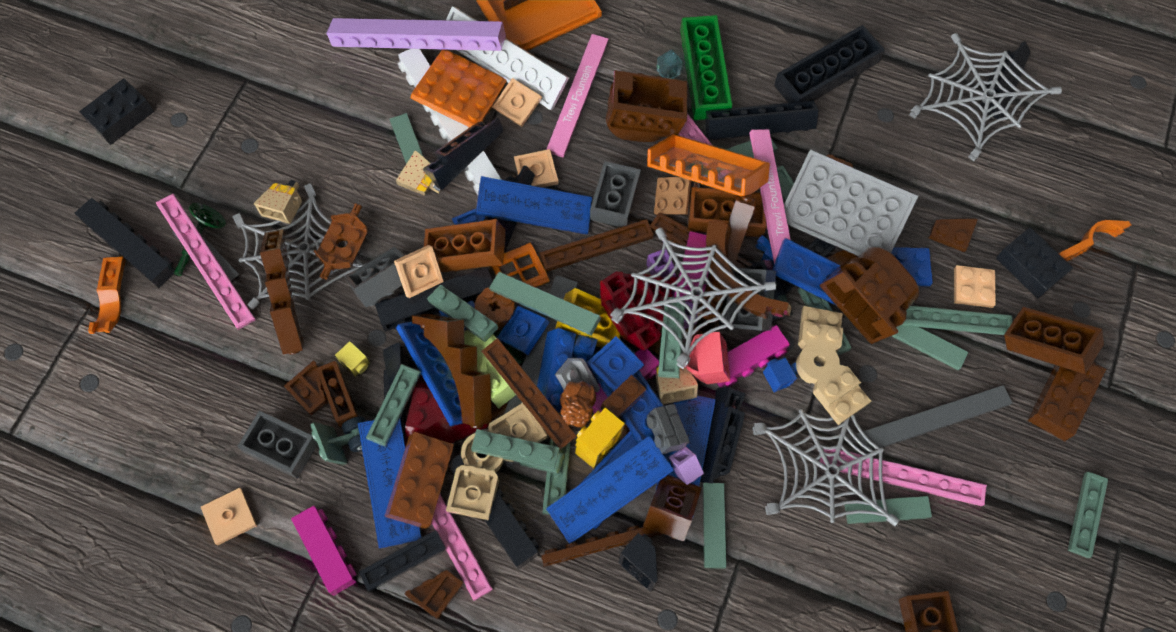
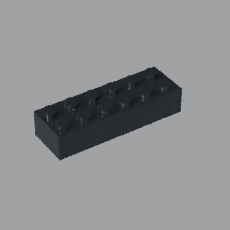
(829, 66)

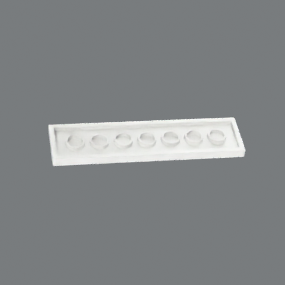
(517, 64)

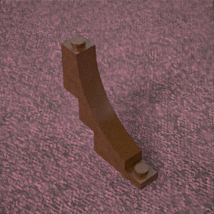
(738, 224)
(278, 285)
(461, 358)

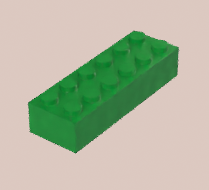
(705, 65)

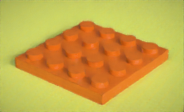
(458, 88)

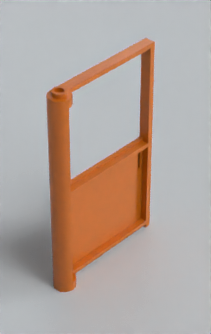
(540, 20)

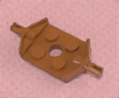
(342, 228)

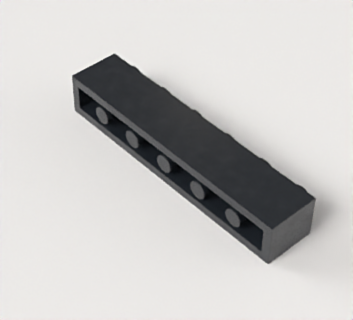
(773, 117)
(125, 242)
(402, 308)
(506, 528)

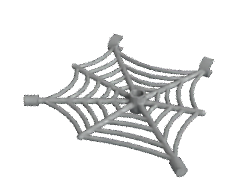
(915, 111)
(304, 249)
(684, 358)
(774, 508)

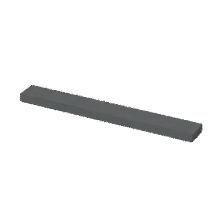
(936, 418)

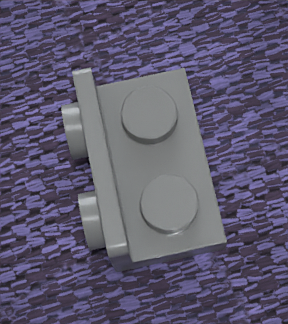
(576, 371)

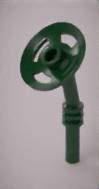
(207, 216)

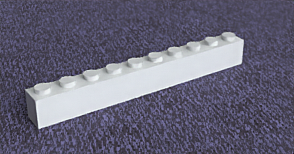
(415, 66)

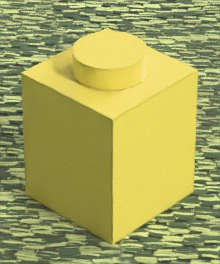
(352, 359)

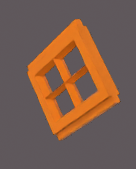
(517, 253)

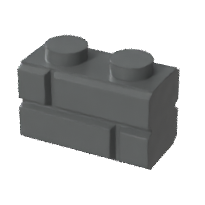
(667, 429)

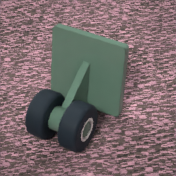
(331, 444)

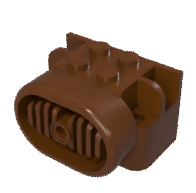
(643, 105)
(873, 292)

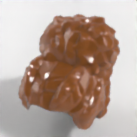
(577, 403)

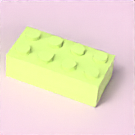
(500, 390)

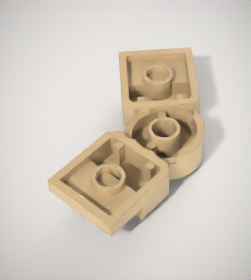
(834, 384)
(477, 480)

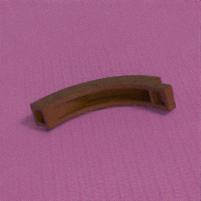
(719, 235)

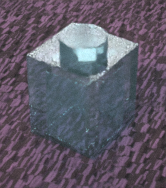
(669, 65)

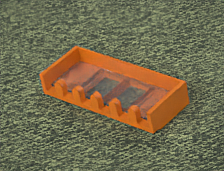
(709, 165)

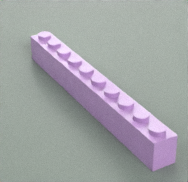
(417, 34)

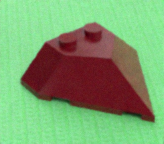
(636, 329)
(427, 418)

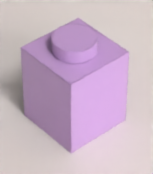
(686, 465)

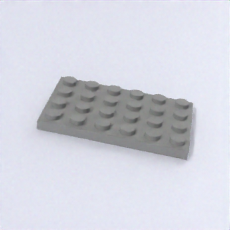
(846, 206)

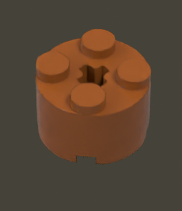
(489, 302)

